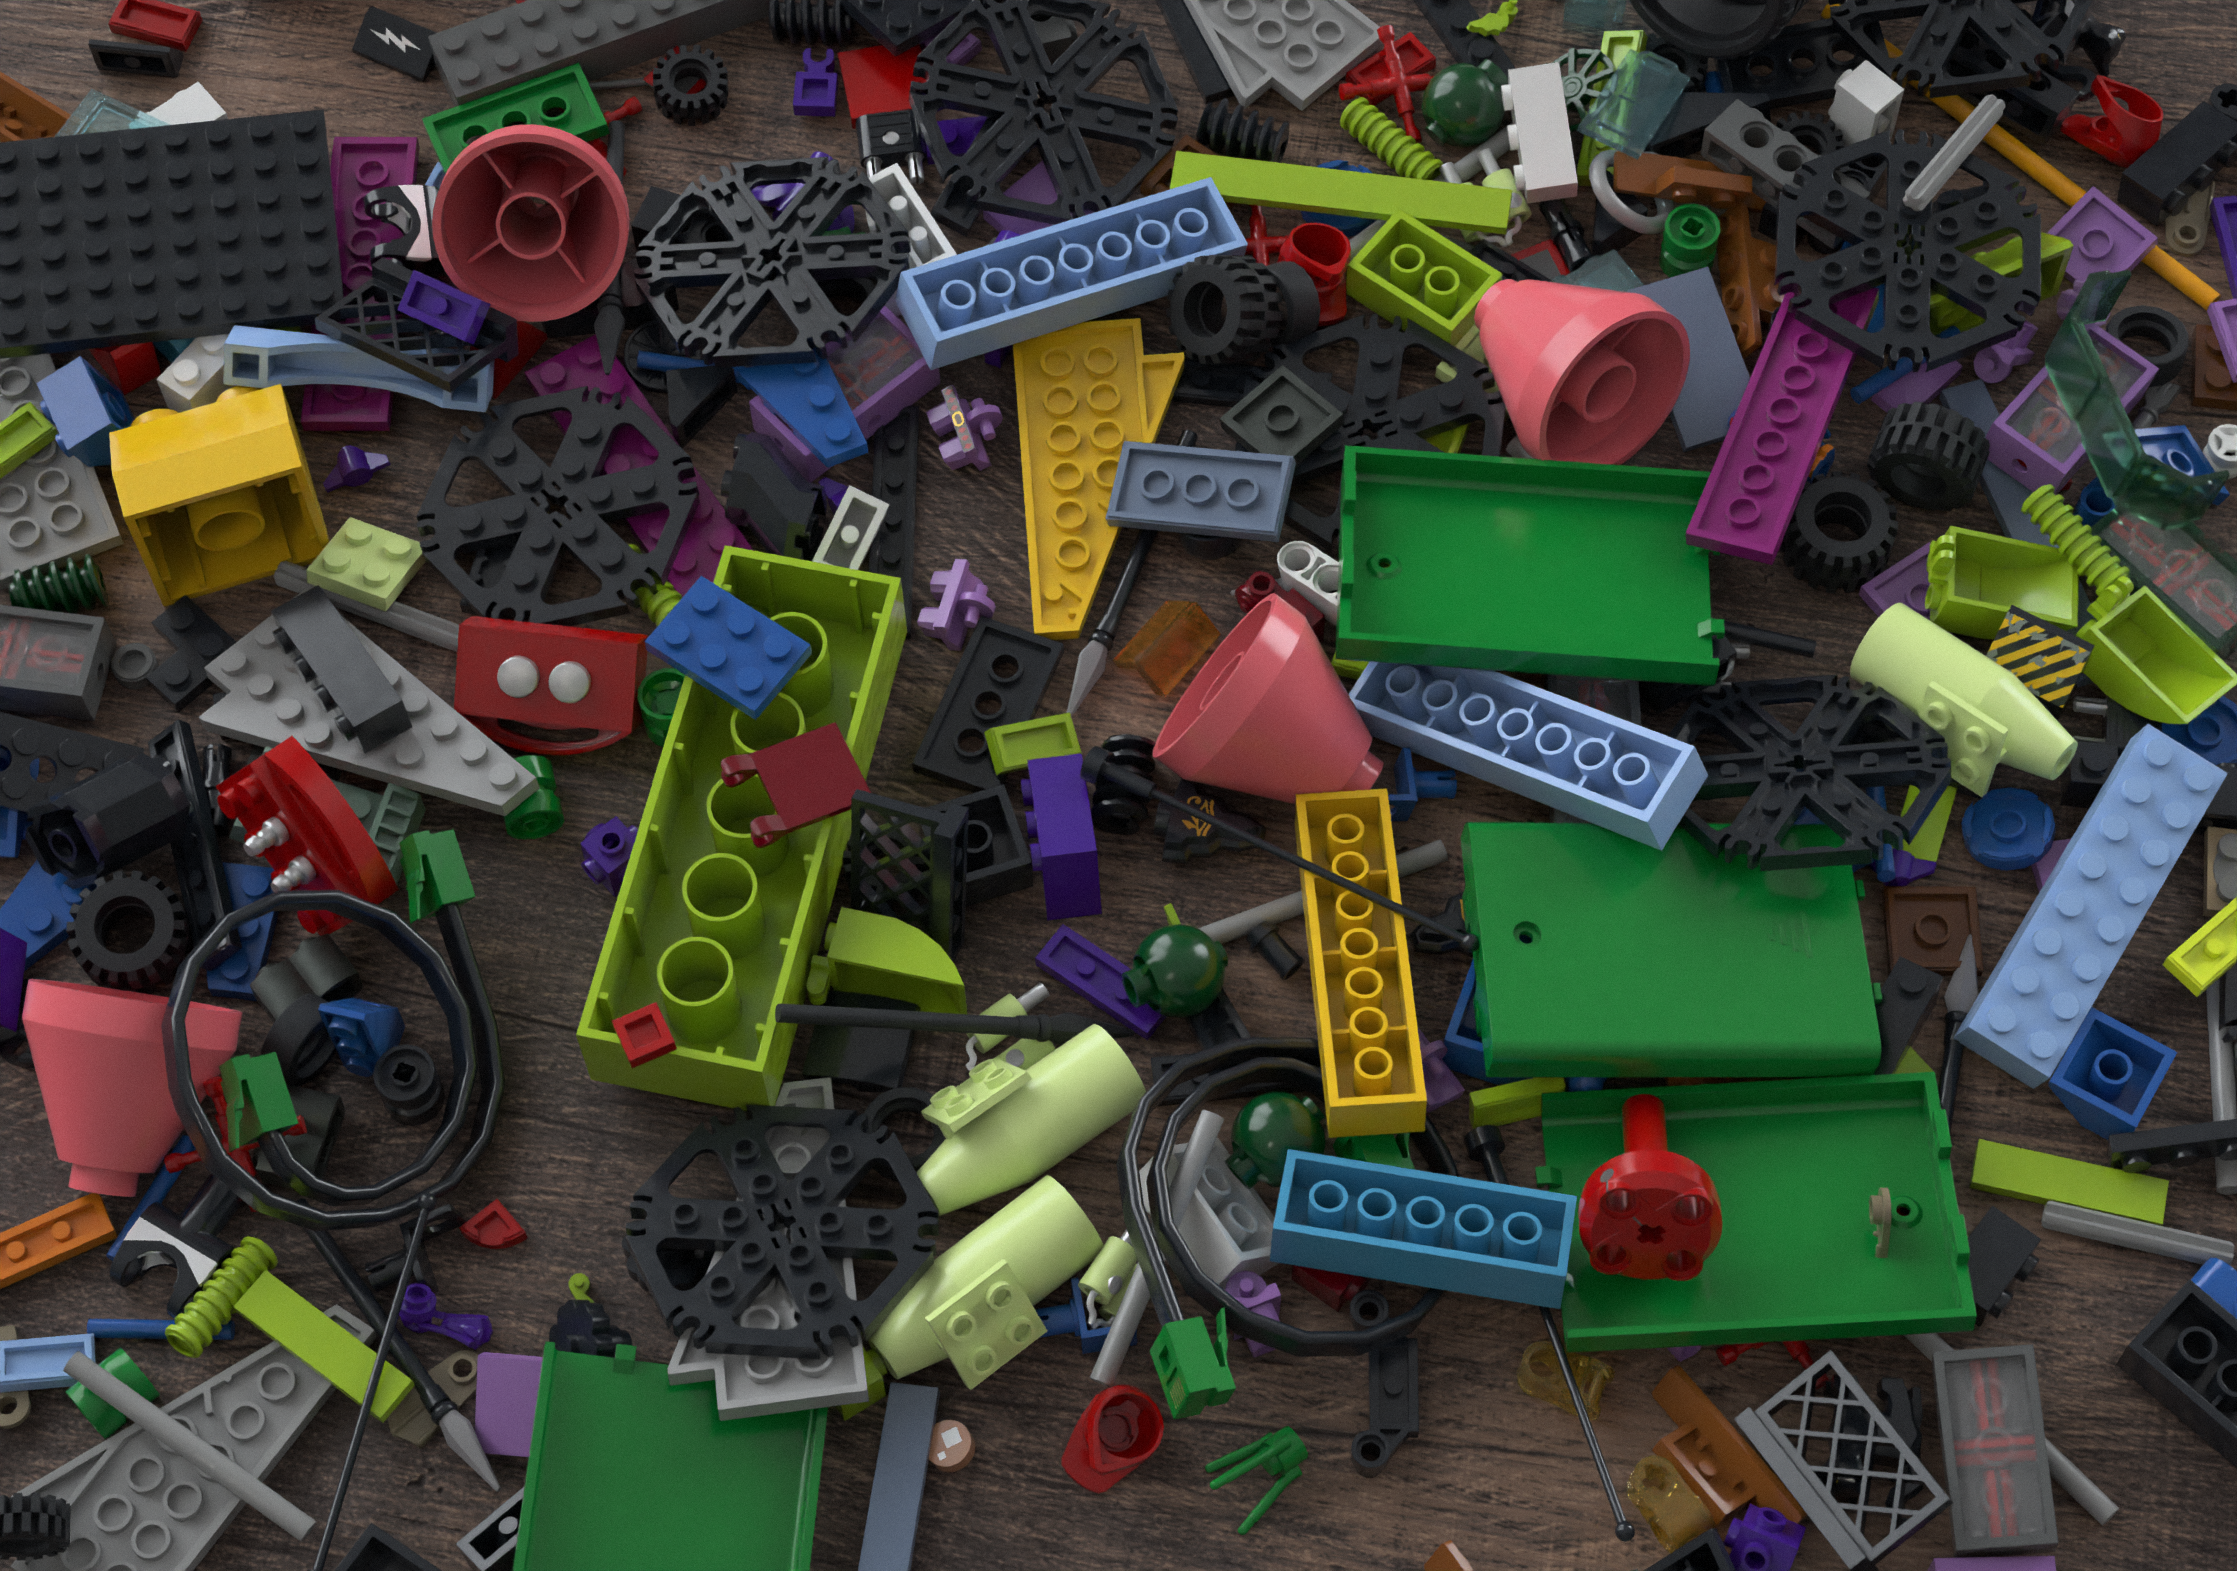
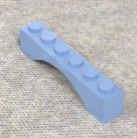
(296, 358)

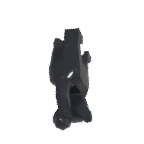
(2101, 46)
(1903, 1412)

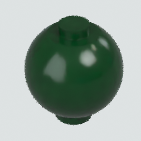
(1464, 104)
(1176, 971)
(1266, 1132)

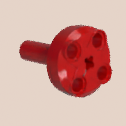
(1649, 1208)

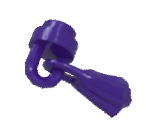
(420, 1307)

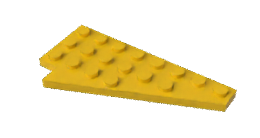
(1076, 406)

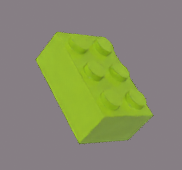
(1419, 277)

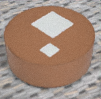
(951, 1446)

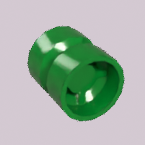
(1689, 240)
(658, 700)
(541, 811)
(100, 1413)

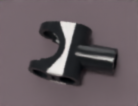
(412, 213)
(179, 1241)

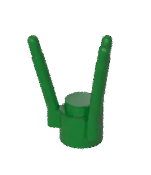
(1277, 1454)

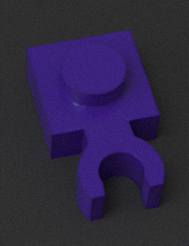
(816, 87)

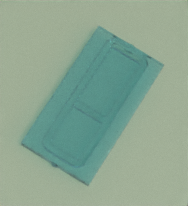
(1634, 102)

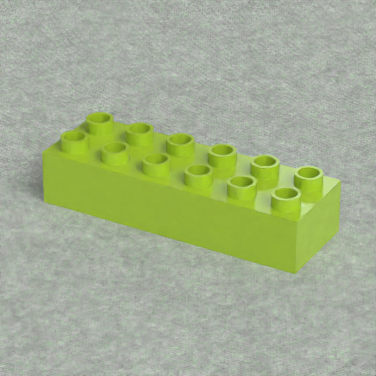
(702, 910)

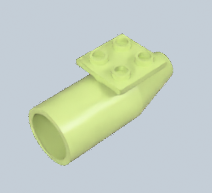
(1963, 697)
(1019, 1123)
(984, 1288)

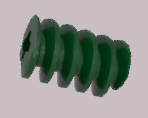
(60, 587)

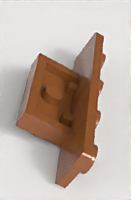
(26, 114)
(1683, 181)
(1746, 278)
(1715, 1456)

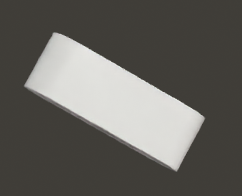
(1313, 581)

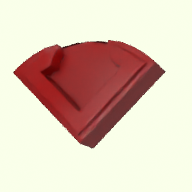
(493, 1228)

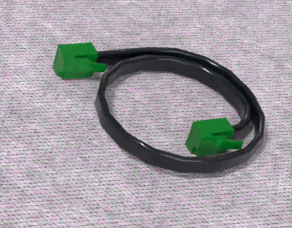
(256, 1089)
(1183, 1353)

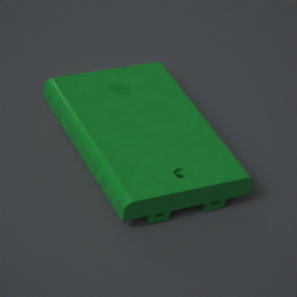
(1523, 567)
(1664, 957)
(1795, 1214)
(654, 1479)

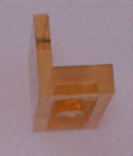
(1168, 645)

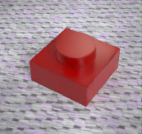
(644, 1035)

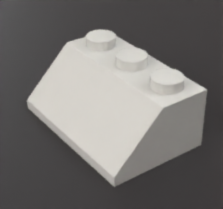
(1224, 1221)

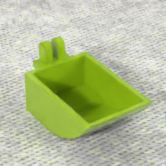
(1983, 574)
(2151, 657)
(886, 960)

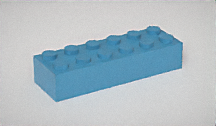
(1423, 1228)

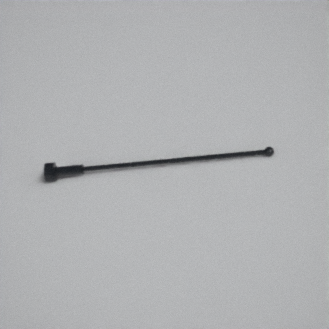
(1100, 766)
(1484, 1146)
(426, 1202)

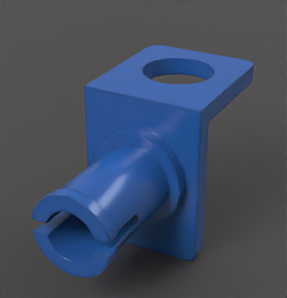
(1417, 784)
(1071, 1318)

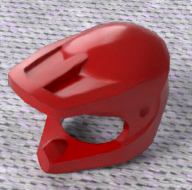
(2119, 134)
(1325, 257)
(1112, 1437)

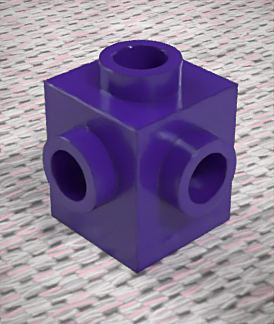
(607, 853)
(1763, 1540)

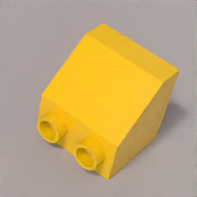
(217, 492)

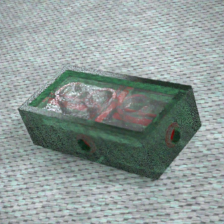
(2182, 570)

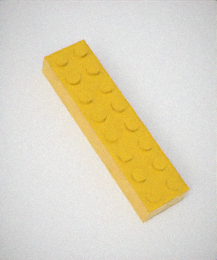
(1359, 967)

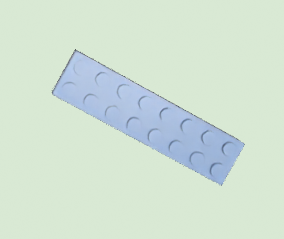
(1063, 273)
(1535, 745)
(2090, 906)

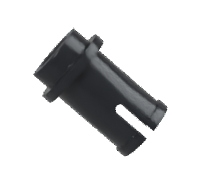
(1274, 950)

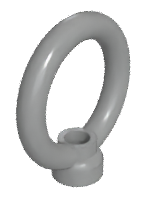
(1616, 207)

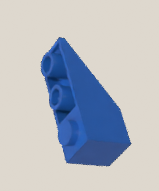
(361, 1031)

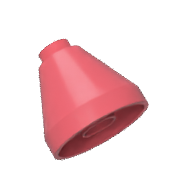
(525, 254)
(1582, 367)
(1269, 715)
(107, 1076)

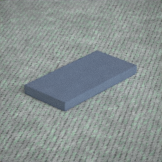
(1716, 367)
(1201, 491)

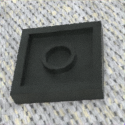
(1282, 417)

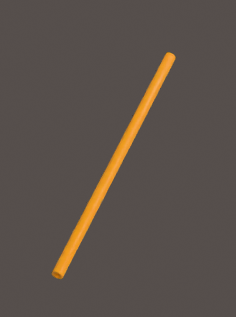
(2062, 187)

